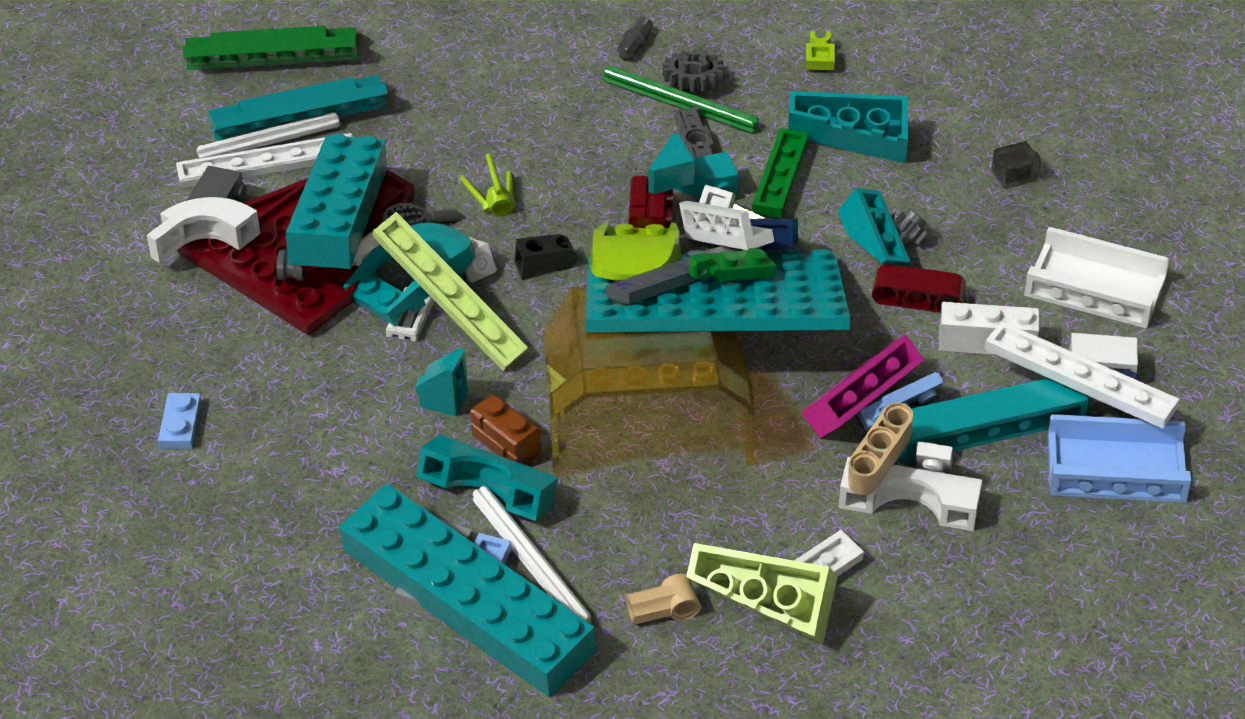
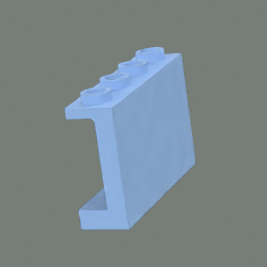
(1117, 459)

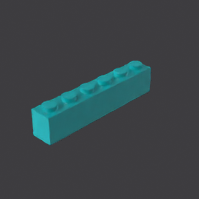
(993, 415)

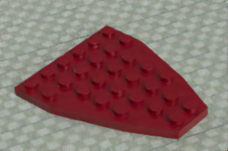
(254, 266)

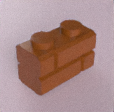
(505, 430)

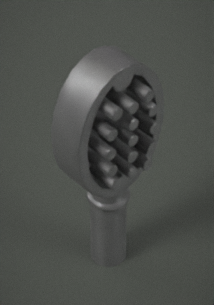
(415, 214)

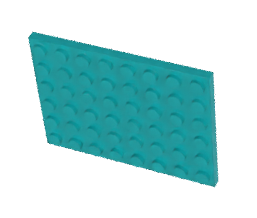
(800, 296)

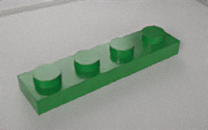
(780, 173)

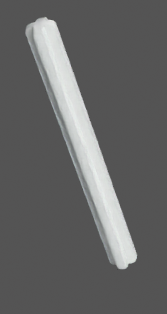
(528, 552)

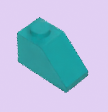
(715, 171)
(444, 384)

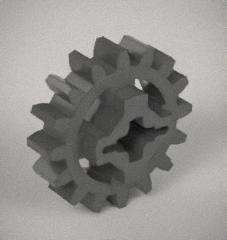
(693, 70)

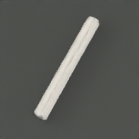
(270, 135)

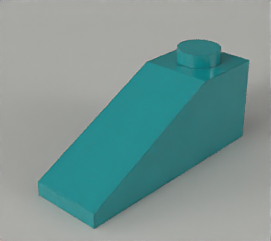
(872, 226)

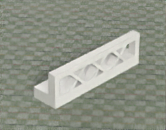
(724, 232)

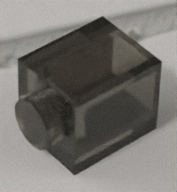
(1015, 165)

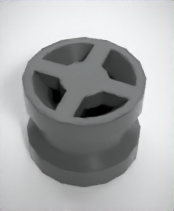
(287, 271)

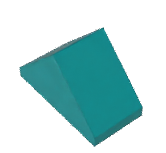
(672, 167)

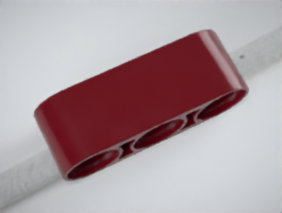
(917, 287)

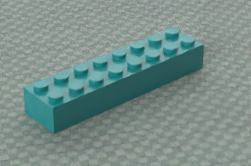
(469, 589)

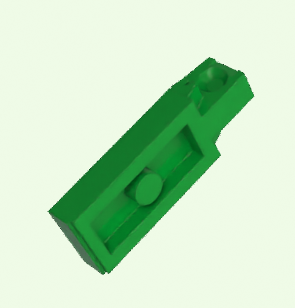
(732, 265)

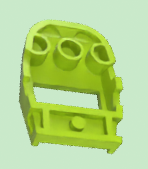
(629, 251)

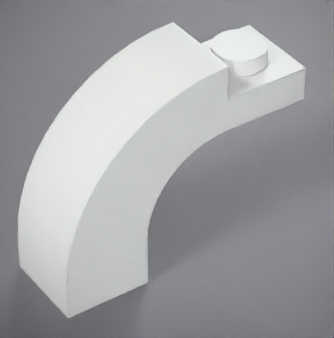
(201, 219)

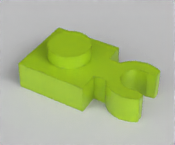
(820, 53)

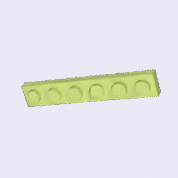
(449, 291)

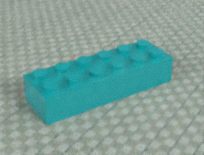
(336, 202)

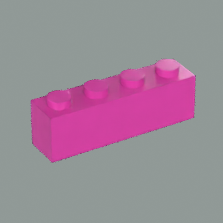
(862, 386)

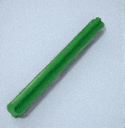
(680, 99)

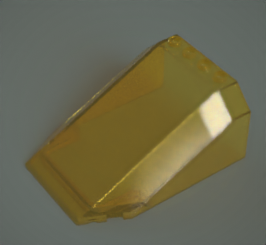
(638, 363)

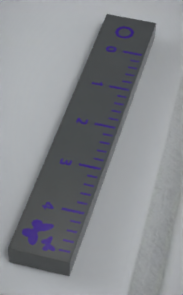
(656, 280)

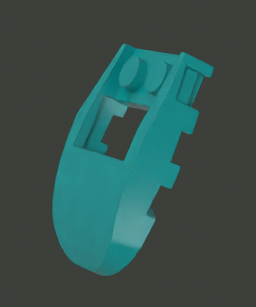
(390, 302)

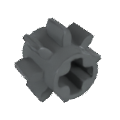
(909, 226)

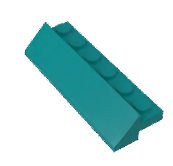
(280, 108)

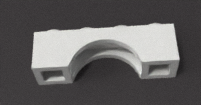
(949, 496)

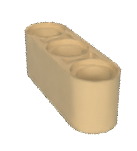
(879, 461)

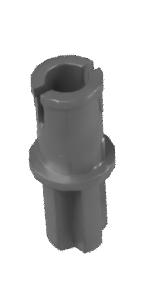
(634, 37)

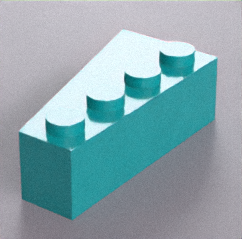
(853, 122)

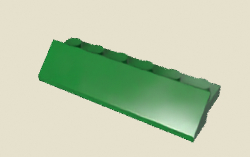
(270, 47)

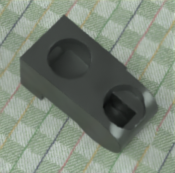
(542, 254)

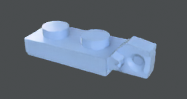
(920, 390)

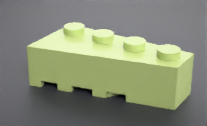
(773, 587)

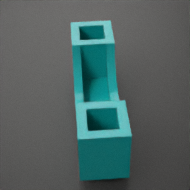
(454, 463)

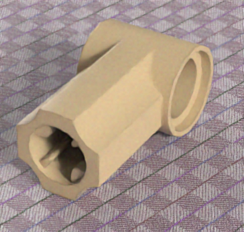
(673, 598)

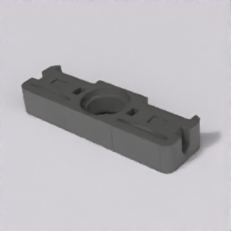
(691, 129)

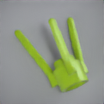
(498, 199)

